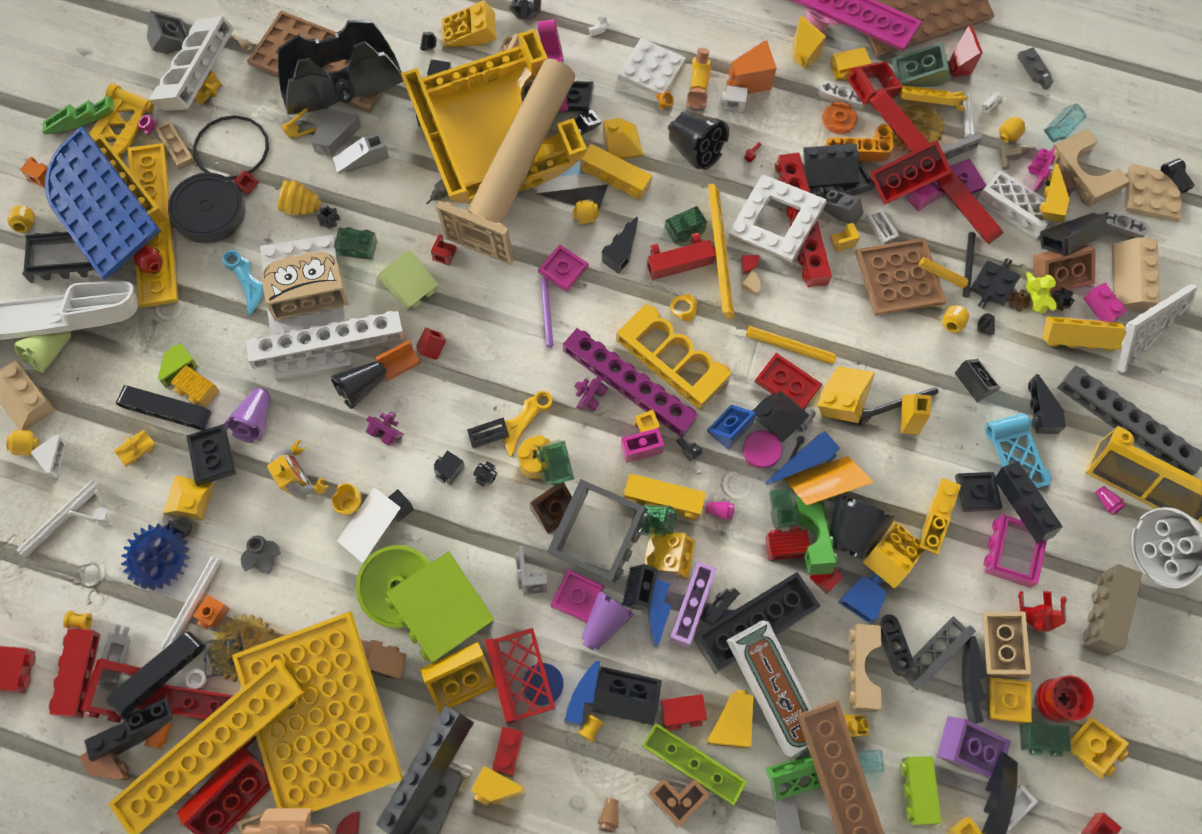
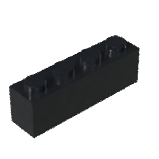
(1028, 502)

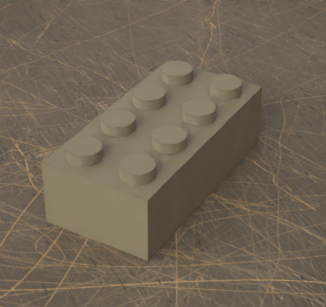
(1112, 610)

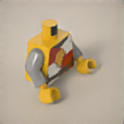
(290, 475)

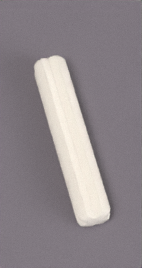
(968, 120)

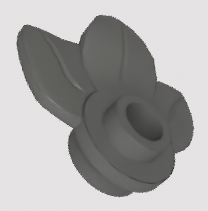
(259, 557)

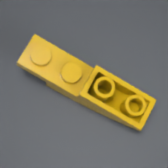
(938, 516)

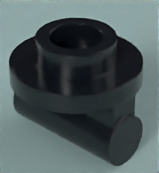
(428, 41)
(987, 323)
(182, 525)

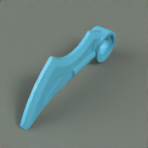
(252, 287)

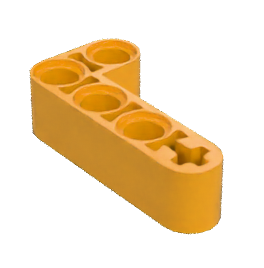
(870, 149)

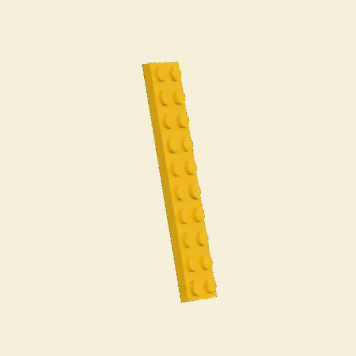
(151, 170)
(205, 748)

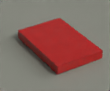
(786, 377)

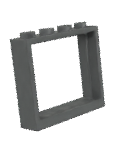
(569, 519)

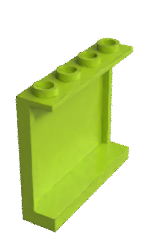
(438, 607)

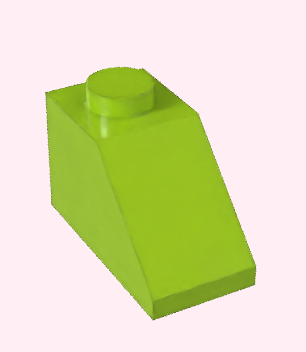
(173, 362)

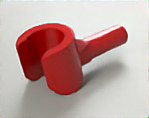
(750, 153)

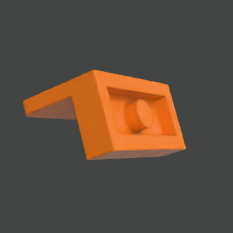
(398, 360)

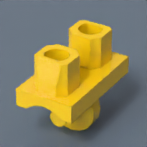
(208, 88)
(135, 448)

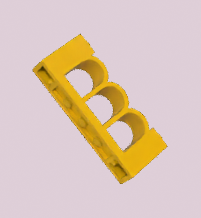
(649, 319)

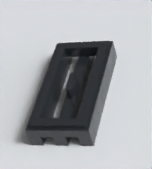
(471, 431)

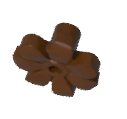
(1019, 300)

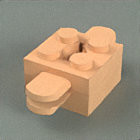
(287, 822)

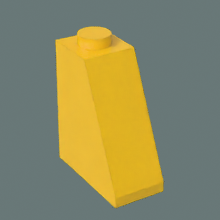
(734, 723)

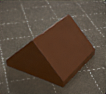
(551, 506)

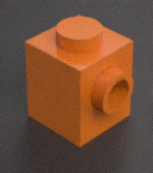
(211, 613)

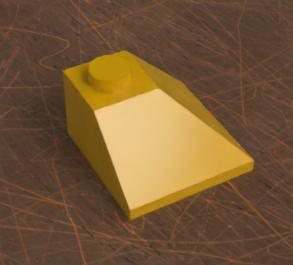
(807, 43)
(621, 138)
(188, 499)

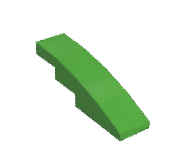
(71, 117)

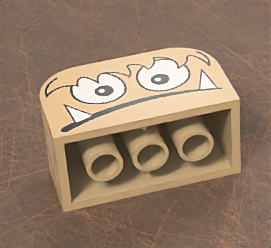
(303, 285)

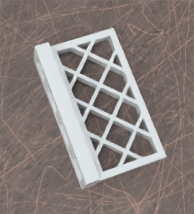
(1014, 211)

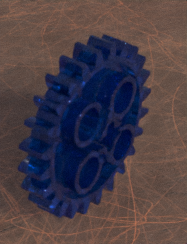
(166, 569)

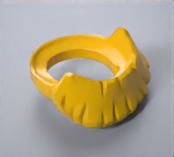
(688, 315)

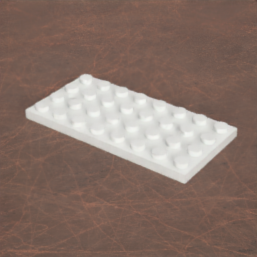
(317, 364)

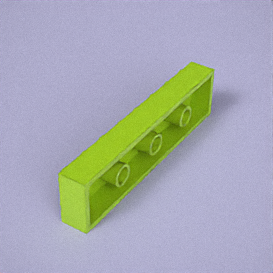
(694, 764)

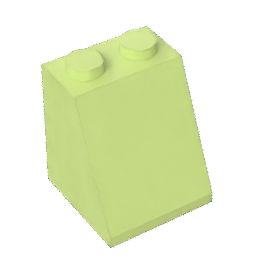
(408, 280)

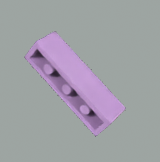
(692, 605)

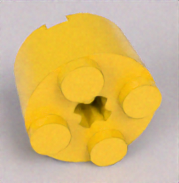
(527, 452)

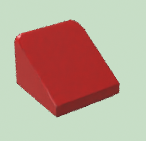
(245, 182)

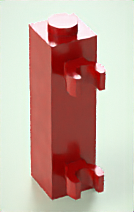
(680, 259)

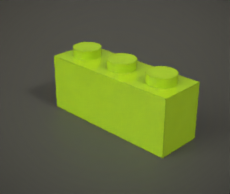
(920, 790)

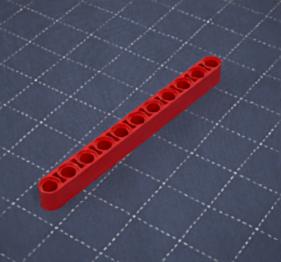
(950, 184)

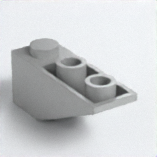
(361, 153)

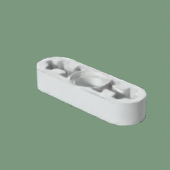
(836, 98)

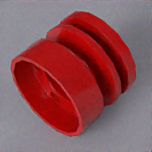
(1075, 699)

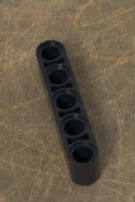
(163, 407)
(155, 674)

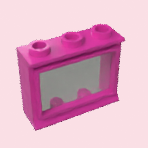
(1014, 552)

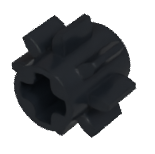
(328, 217)
(1063, 298)
(485, 473)

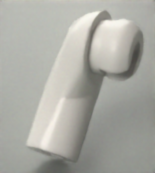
(601, 26)

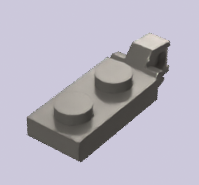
(1035, 67)

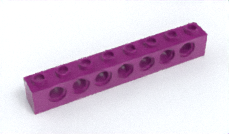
(679, 425)

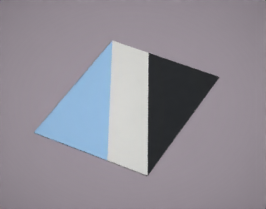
(574, 187)

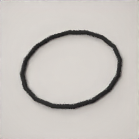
(225, 118)

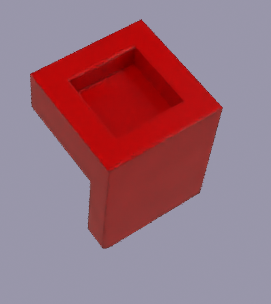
(443, 251)
(431, 343)
(827, 581)
(1101, 824)

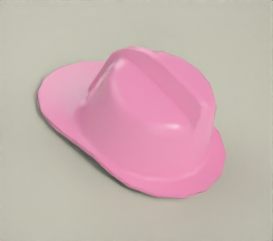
(819, 21)

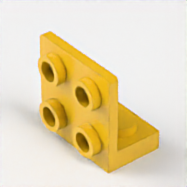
(671, 553)

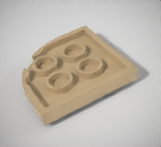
(1152, 194)

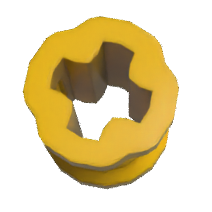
(77, 620)
(591, 728)

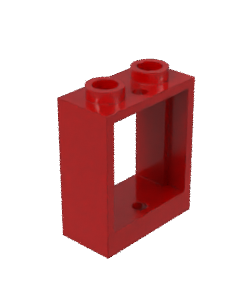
(863, 87)
(103, 664)

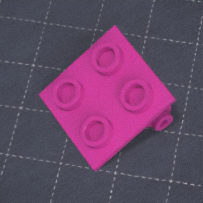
(1040, 166)

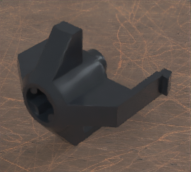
(525, 9)

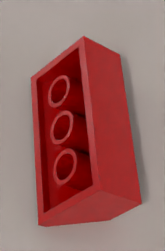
(911, 172)
(226, 795)

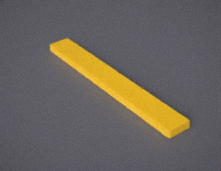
(721, 252)

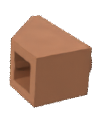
(106, 767)

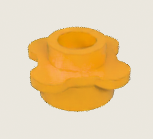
(669, 99)

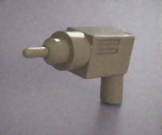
(1012, 152)

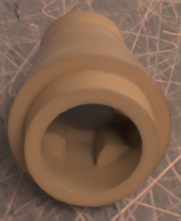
(609, 816)

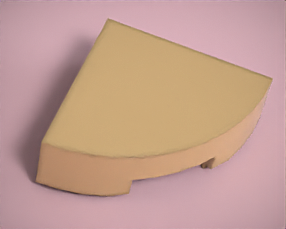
(752, 283)

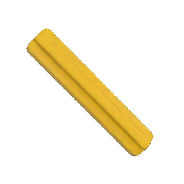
(943, 272)

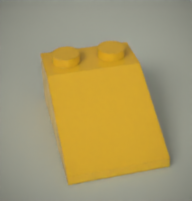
(845, 394)

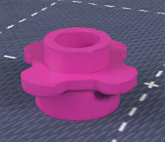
(147, 124)

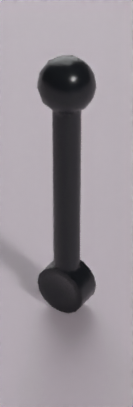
(800, 440)

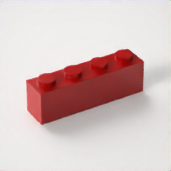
(74, 673)

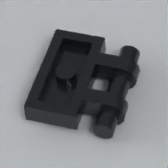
(722, 602)

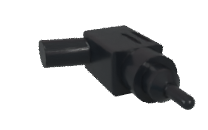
(690, 451)

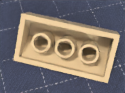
(1136, 273)

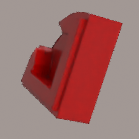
(749, 263)
(349, 824)

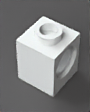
(734, 98)

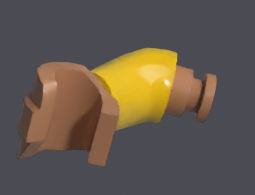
(700, 79)

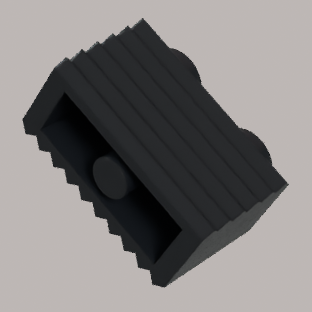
(640, 587)

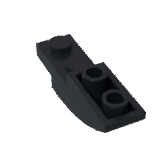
(130, 733)

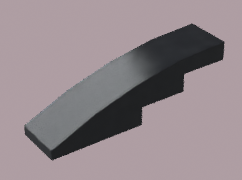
(972, 672)
(1002, 796)

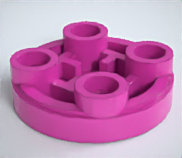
(762, 449)

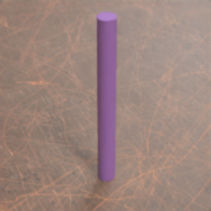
(546, 313)

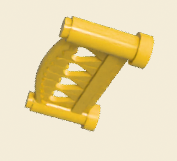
(122, 102)

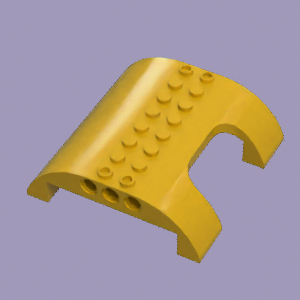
(471, 110)

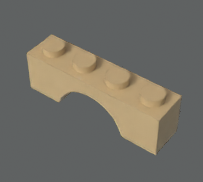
(863, 693)

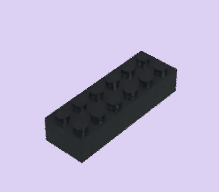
(780, 606)

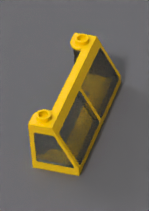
(1144, 475)

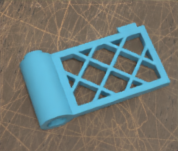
(1015, 428)

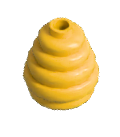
(297, 199)

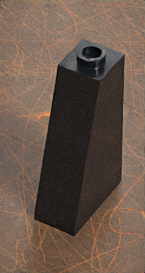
(1073, 234)

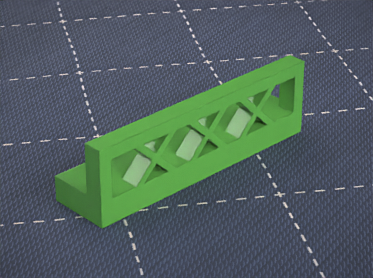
(792, 772)

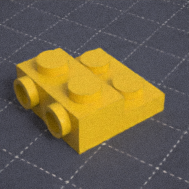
(1098, 748)

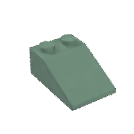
(923, 67)

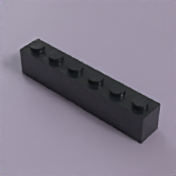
(425, 772)

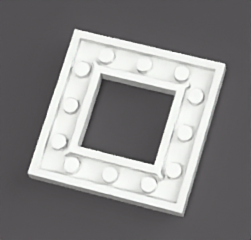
(766, 189)

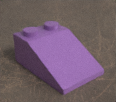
(971, 746)

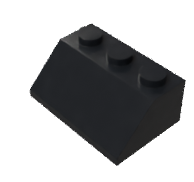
(831, 165)
(627, 696)

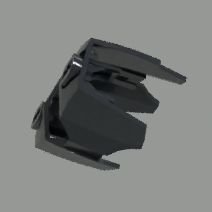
(369, 70)

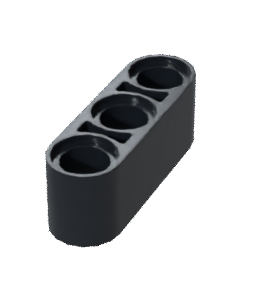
(896, 655)

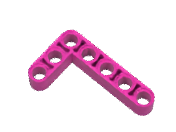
(552, 46)

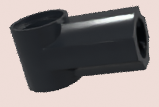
(1176, 172)

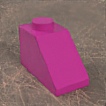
(925, 195)

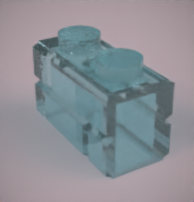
(1065, 123)

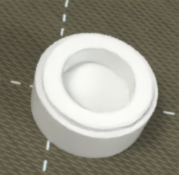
(196, 679)

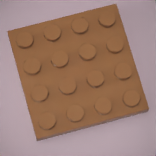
(896, 280)

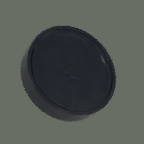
(206, 207)

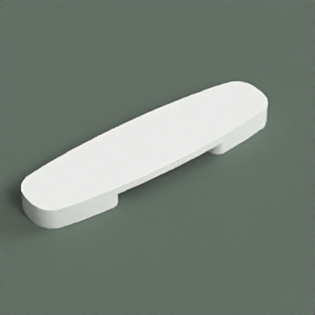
(79, 308)

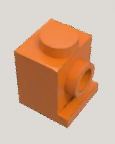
(34, 172)

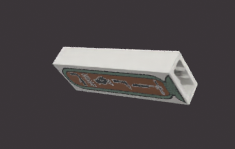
(772, 684)

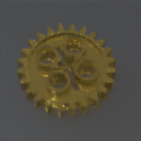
(918, 113)
(223, 654)

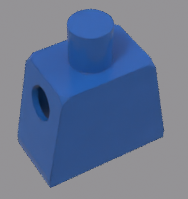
(865, 598)

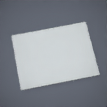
(368, 524)

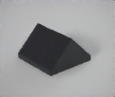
(976, 379)

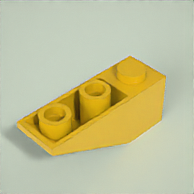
(1057, 198)

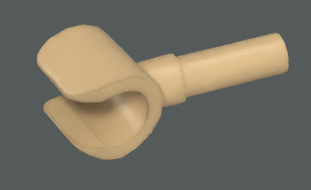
(245, 45)

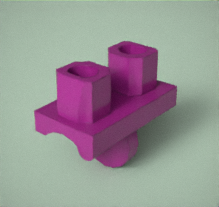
(596, 387)
(391, 434)

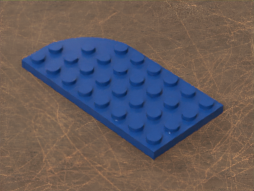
(96, 204)

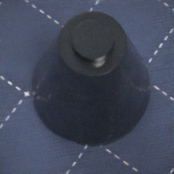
(358, 382)

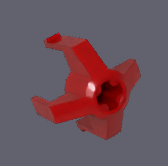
(1043, 617)

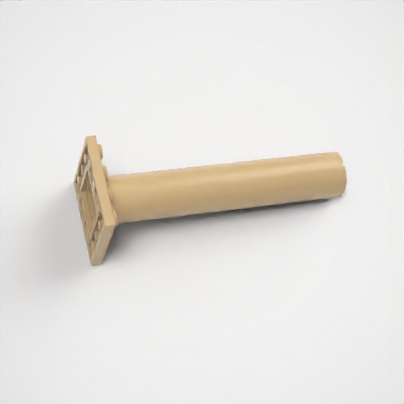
(481, 224)

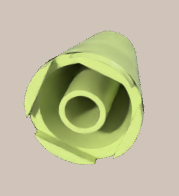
(41, 349)

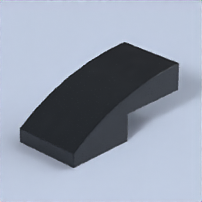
(587, 121)

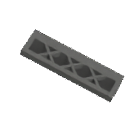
(937, 662)

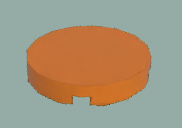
(839, 118)

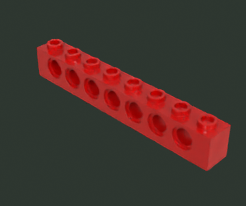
(812, 275)

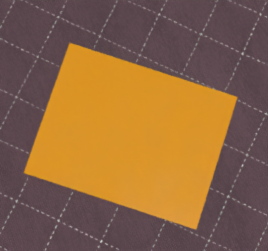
(828, 480)

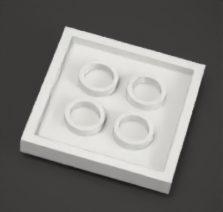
(651, 67)

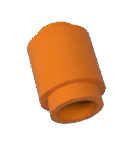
(159, 738)

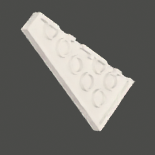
(1148, 326)

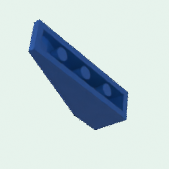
(817, 451)

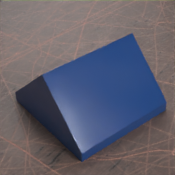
(732, 425)

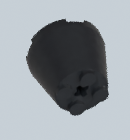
(698, 138)
(858, 526)

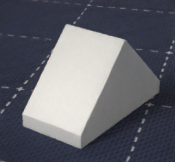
(51, 455)

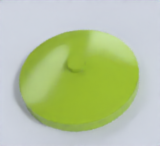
(382, 573)

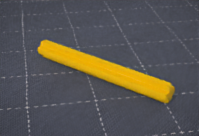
(791, 345)

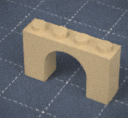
(1089, 187)

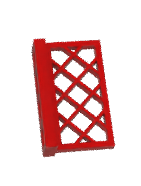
(502, 682)

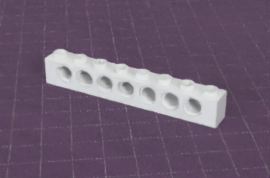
(317, 347)

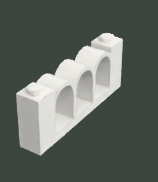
(192, 64)

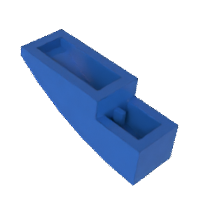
(658, 611)
(582, 695)

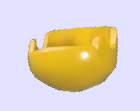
(346, 500)

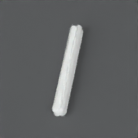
(58, 519)
(192, 601)

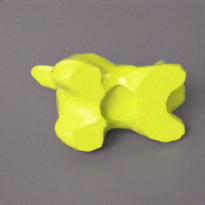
(1039, 289)

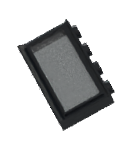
(53, 254)

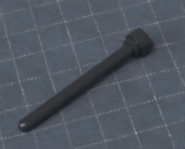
(867, 414)

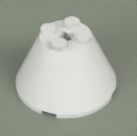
(1168, 547)

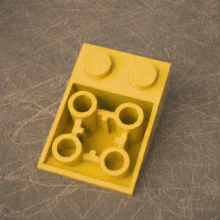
(470, 26)
(894, 555)

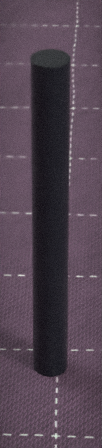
(969, 263)

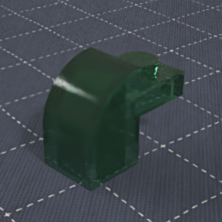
(783, 513)

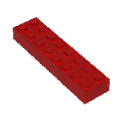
(188, 701)

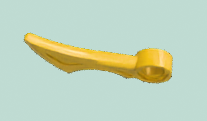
(518, 424)

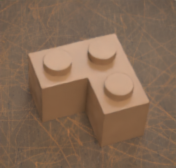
(384, 660)
(676, 805)

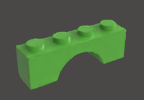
(820, 555)

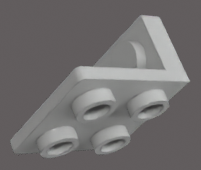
(531, 585)

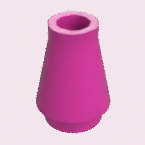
(1110, 500)
(720, 509)

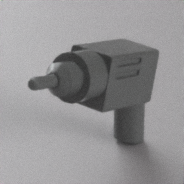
(439, 191)

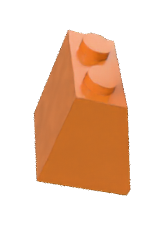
(753, 69)

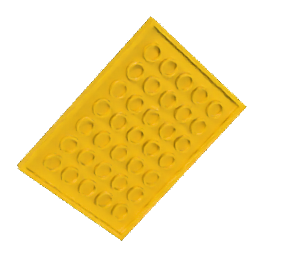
(336, 733)

